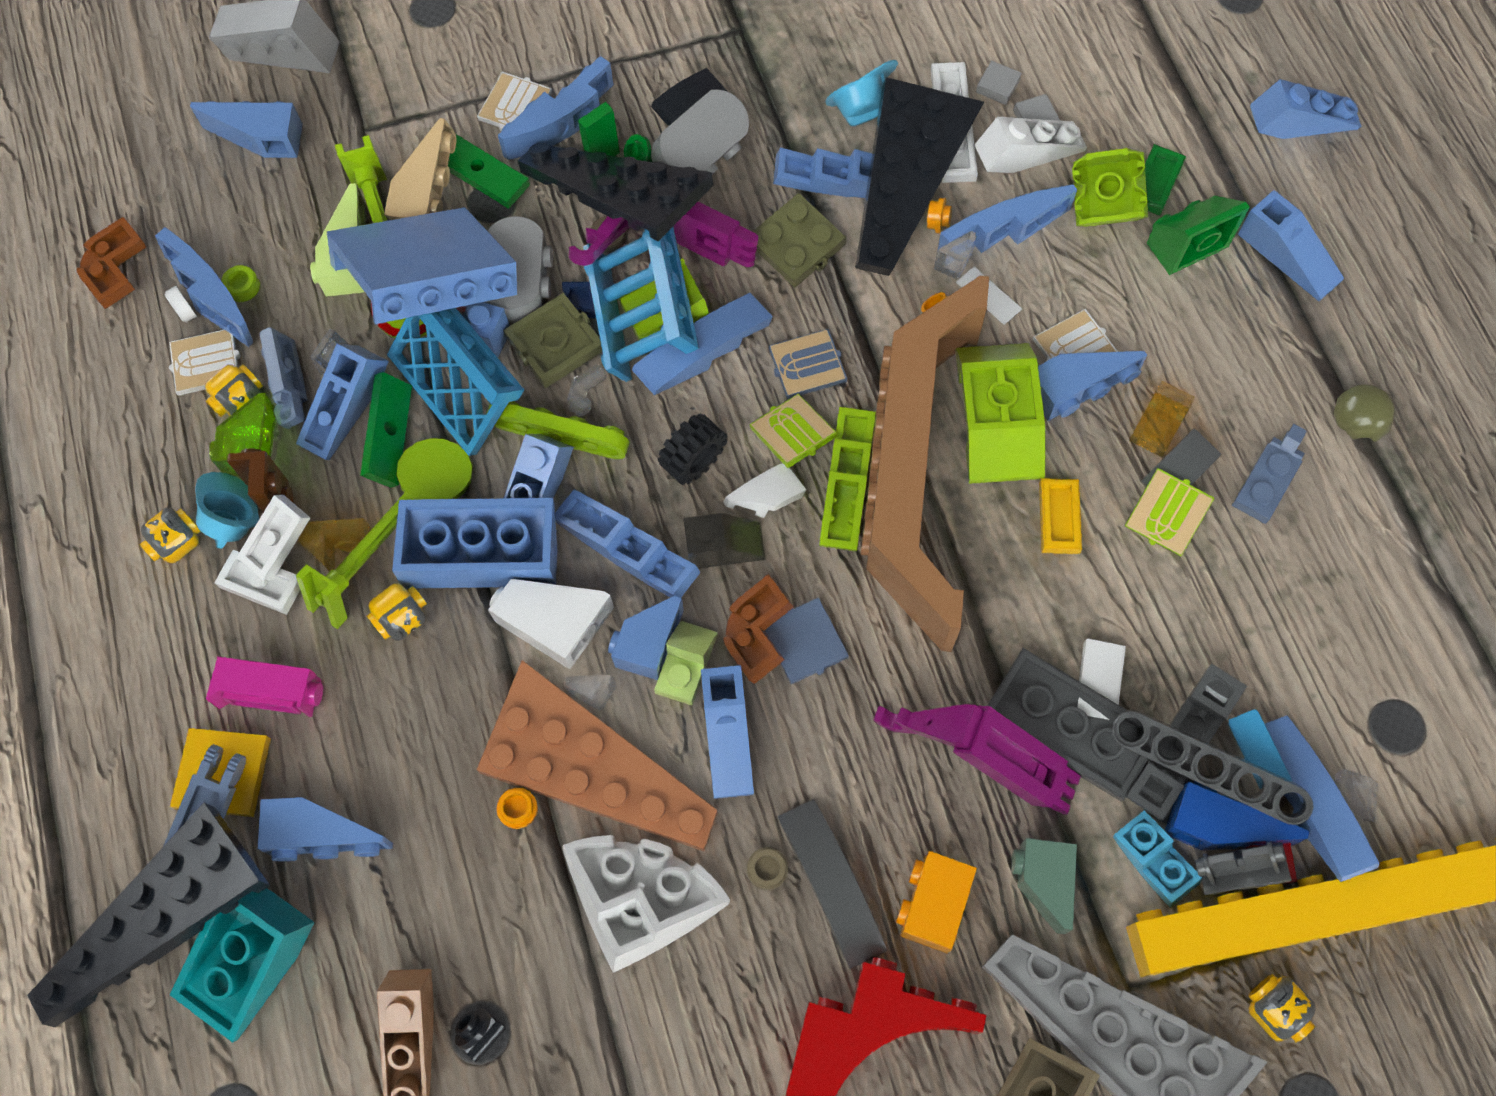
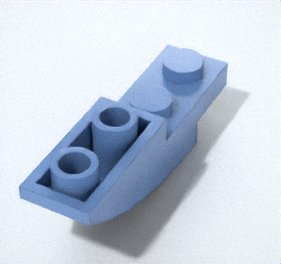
(557, 119)

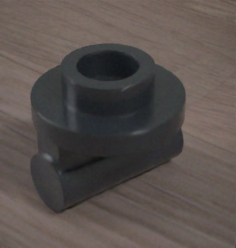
(477, 1033)

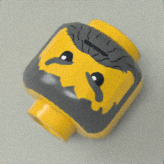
(231, 389)
(169, 535)
(397, 611)
(1282, 1008)

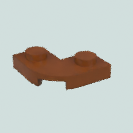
(103, 255)
(747, 625)

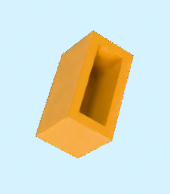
(937, 901)

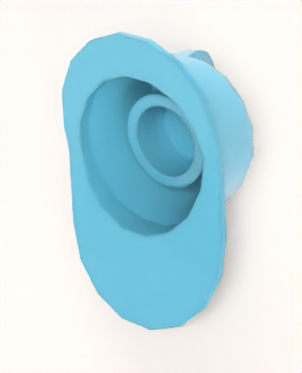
(861, 98)
(224, 507)

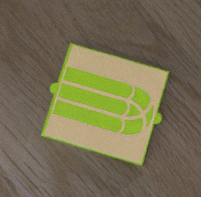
(793, 430)
(1169, 512)

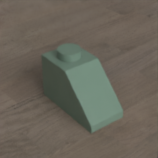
(1048, 879)

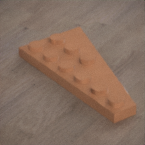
(573, 757)

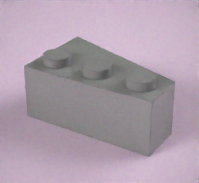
(275, 35)

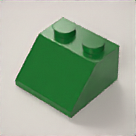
(1196, 232)

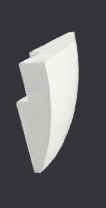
(639, 895)

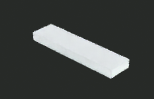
(953, 79)

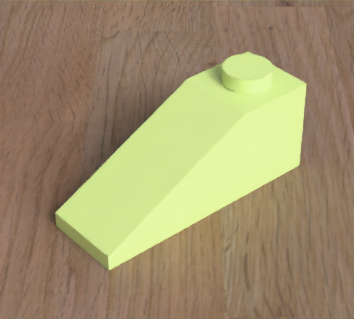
(349, 213)

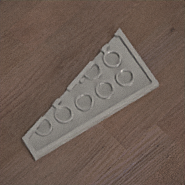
(1117, 1033)

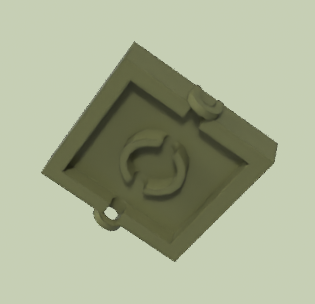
(798, 240)
(554, 340)

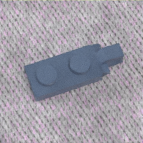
(284, 377)
(1271, 476)

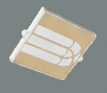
(509, 99)
(1074, 335)
(200, 358)

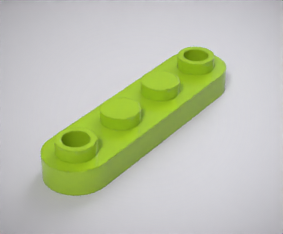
(575, 431)

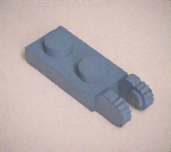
(207, 790)

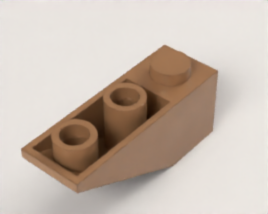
(406, 1031)

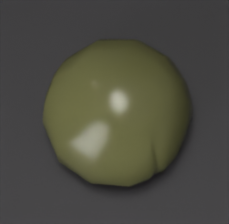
(1364, 412)

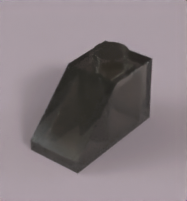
(722, 540)

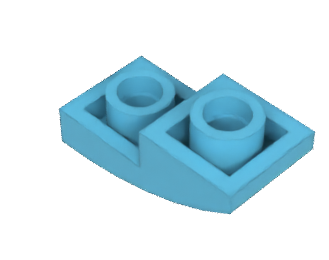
(1156, 859)

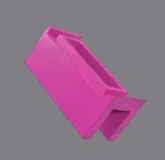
(264, 686)

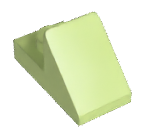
(686, 656)

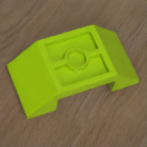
(1002, 412)

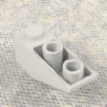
(1024, 143)

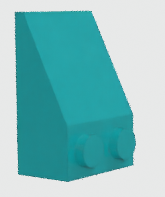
(241, 961)

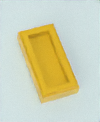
(1060, 516)

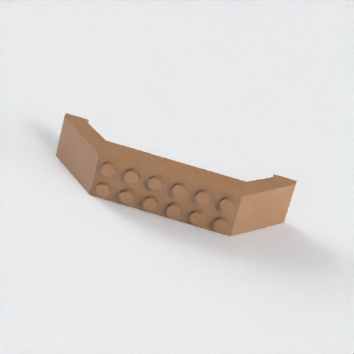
(901, 456)

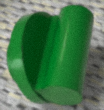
(638, 147)

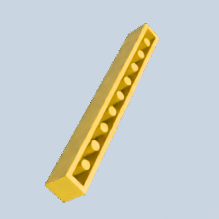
(1313, 909)

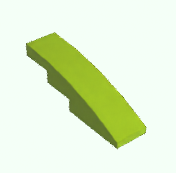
(847, 479)

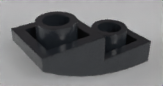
(684, 95)

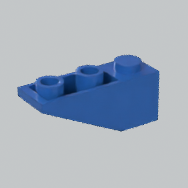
(1219, 823)

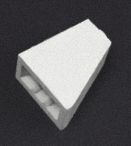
(551, 616)

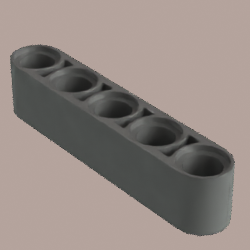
(1227, 780)

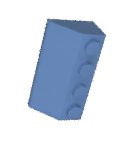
(475, 542)

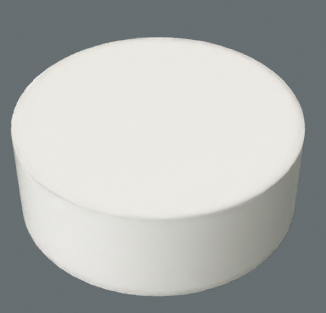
(180, 304)

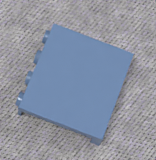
(424, 263)

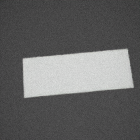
(998, 302)

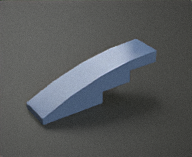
(824, 172)
(1013, 217)
(203, 286)
(716, 336)
(626, 545)
(1332, 824)

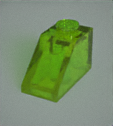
(246, 428)

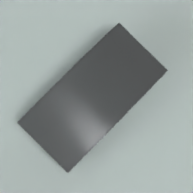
(1187, 459)

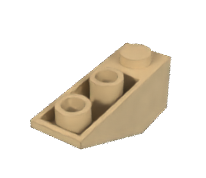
(421, 179)

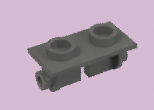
(1243, 869)

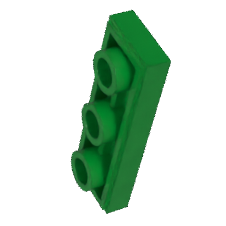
(486, 173)
(386, 429)

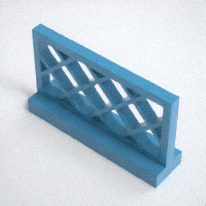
(464, 351)

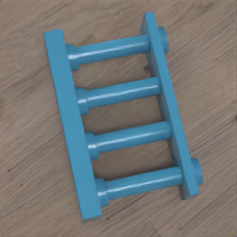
(669, 300)

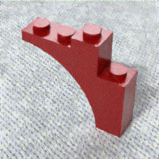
(838, 1041)

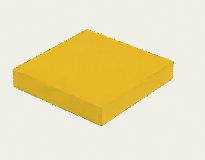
(251, 746)

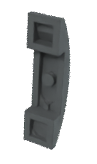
(1198, 716)
(833, 883)

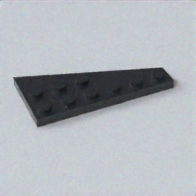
(911, 153)
(637, 190)
(166, 904)

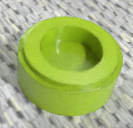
(241, 283)

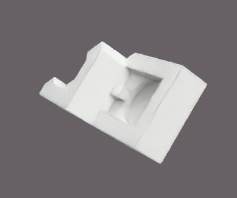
(767, 491)

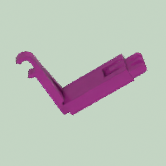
(699, 230)
(993, 747)

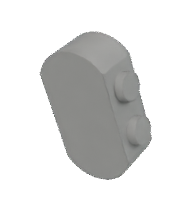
(704, 133)
(527, 246)

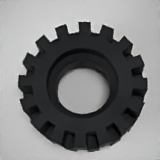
(692, 449)

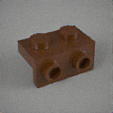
(260, 476)

